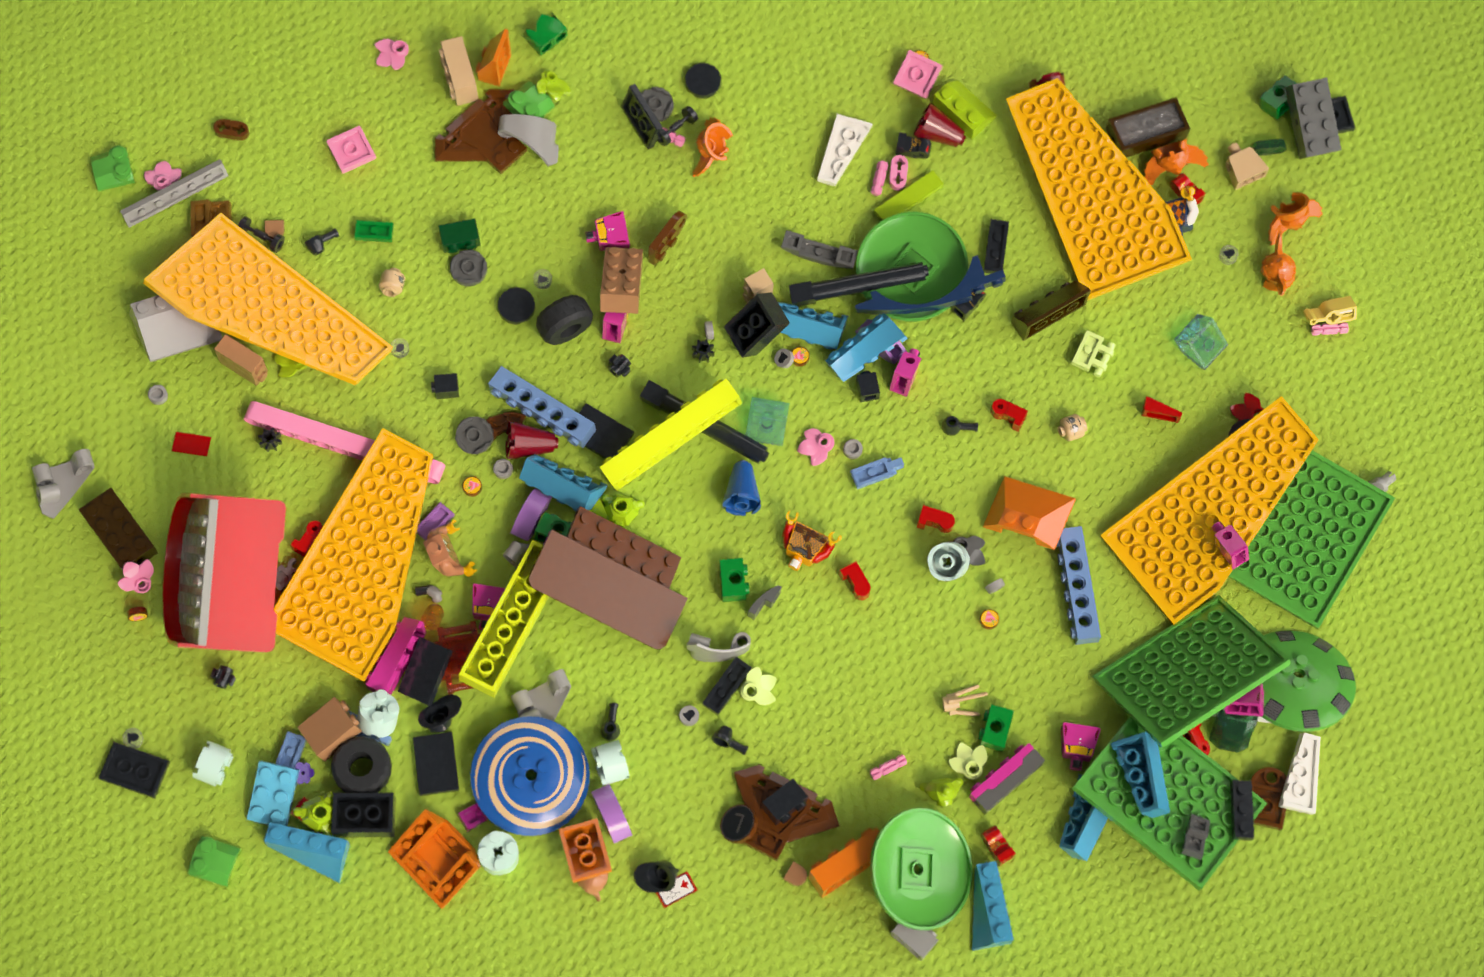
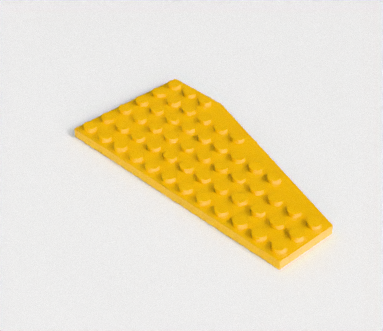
(1100, 202)
(255, 296)
(1170, 535)
(356, 571)

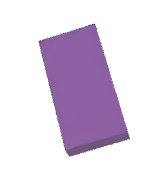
(437, 517)

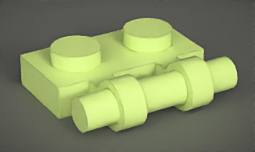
(1088, 350)

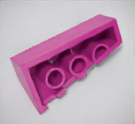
(396, 656)

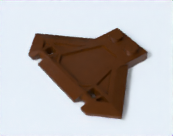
(478, 135)
(772, 838)

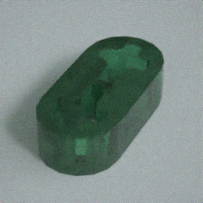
(1269, 147)

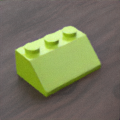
(963, 108)

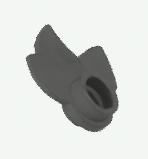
(973, 546)

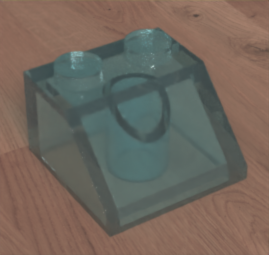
(1201, 341)
(767, 421)

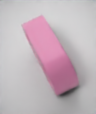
(902, 173)

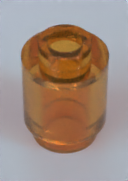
(432, 616)

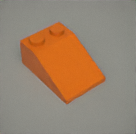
(495, 59)
(585, 850)

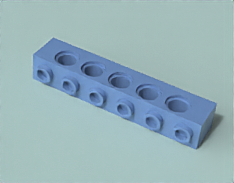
(504, 379)
(1082, 634)

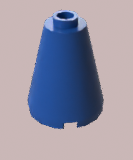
(742, 490)

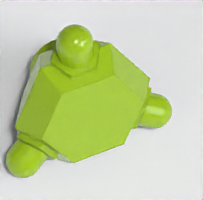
(621, 509)
(942, 790)
(317, 813)

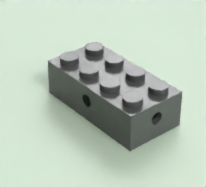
(1313, 118)

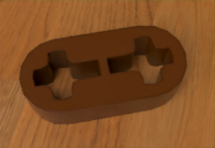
(231, 129)

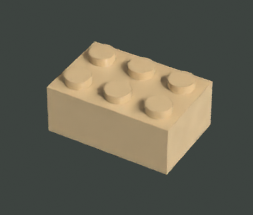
(458, 71)

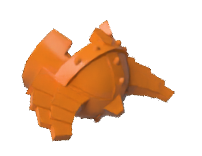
(712, 144)
(1173, 159)
(1293, 214)
(1278, 269)

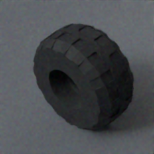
(564, 319)
(361, 748)

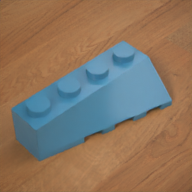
(814, 327)
(865, 347)
(561, 483)
(1144, 772)
(1082, 829)
(315, 850)
(990, 912)

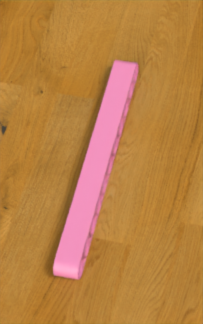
(319, 434)

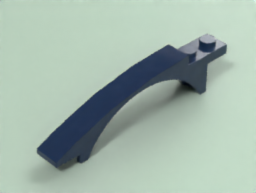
(974, 281)

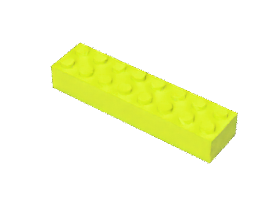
(671, 434)
(505, 629)

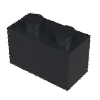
(784, 802)

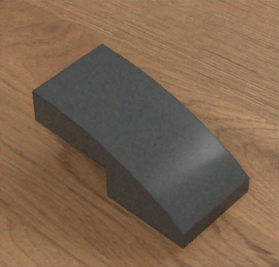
(767, 599)
(1195, 836)

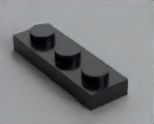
(996, 246)
(726, 686)
(1242, 810)

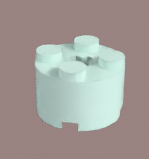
(959, 560)
(378, 714)
(610, 762)
(212, 764)
(495, 842)

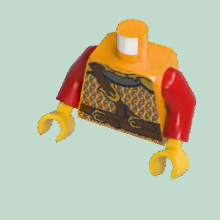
(805, 544)

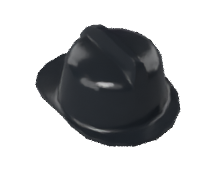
(439, 715)
(656, 876)

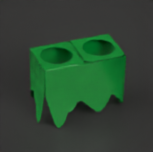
(548, 33)

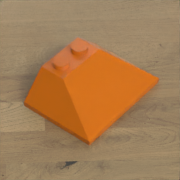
(1030, 512)
(436, 857)

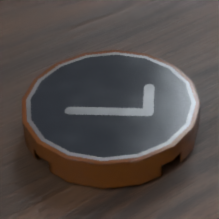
(739, 824)

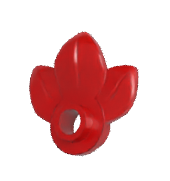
(1247, 409)

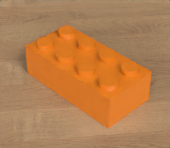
(843, 865)

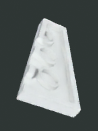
(842, 146)
(1302, 779)

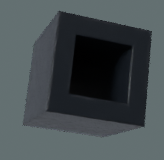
(445, 386)
(867, 386)

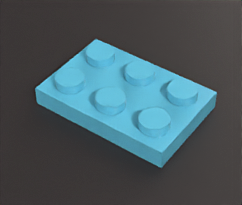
(272, 793)

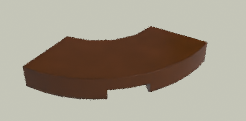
(500, 422)

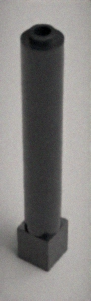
(808, 292)
(663, 400)

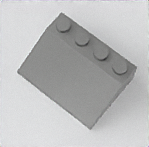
(168, 331)

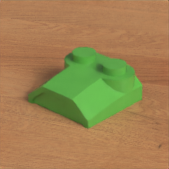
(528, 101)
(112, 168)
(213, 861)

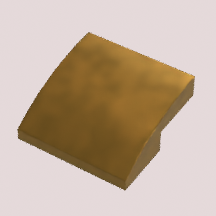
(205, 211)

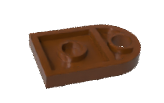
(667, 237)
(1271, 815)

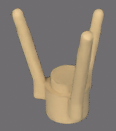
(951, 701)

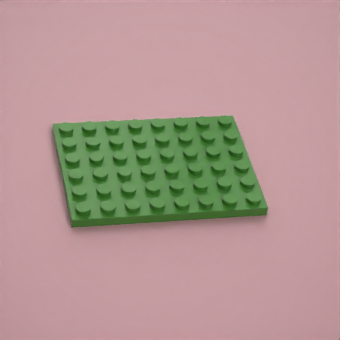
(1313, 539)
(1191, 671)
(1193, 787)

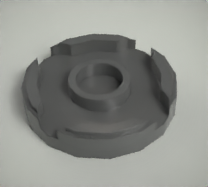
(659, 102)
(468, 268)
(474, 435)

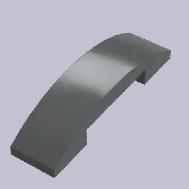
(818, 252)

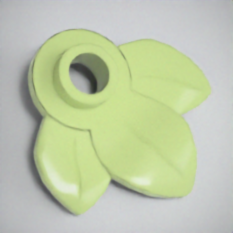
(761, 687)
(968, 758)

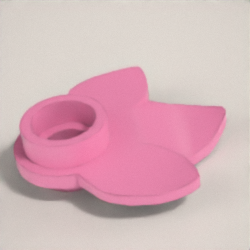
(390, 55)
(162, 175)
(814, 447)
(135, 574)

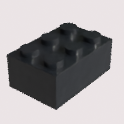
(756, 324)
(363, 815)

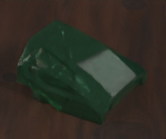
(1232, 731)

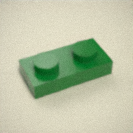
(374, 231)

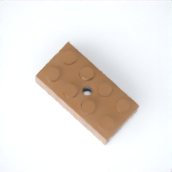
(621, 280)

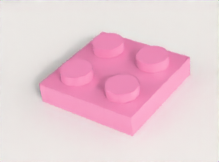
(917, 74)
(351, 149)

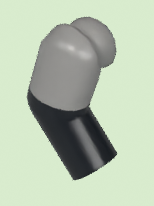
(429, 590)

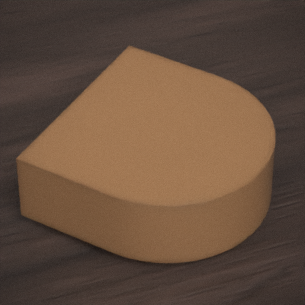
(274, 227)
(796, 875)

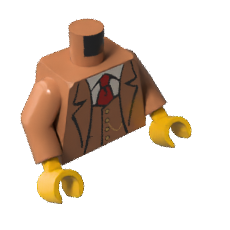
(443, 554)

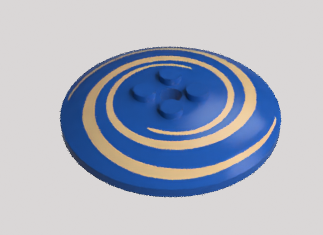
(511, 798)

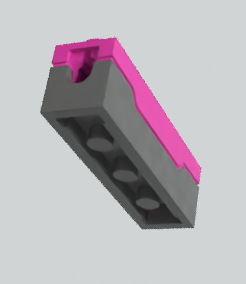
(1006, 778)

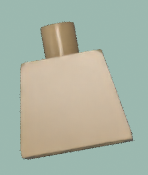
(1244, 166)

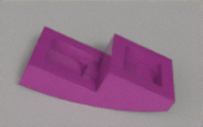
(472, 817)

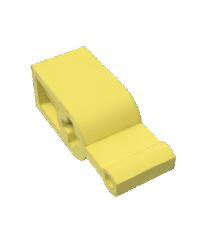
(1333, 311)

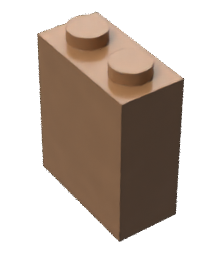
(241, 360)
(330, 728)

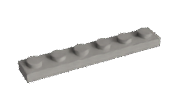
(174, 193)

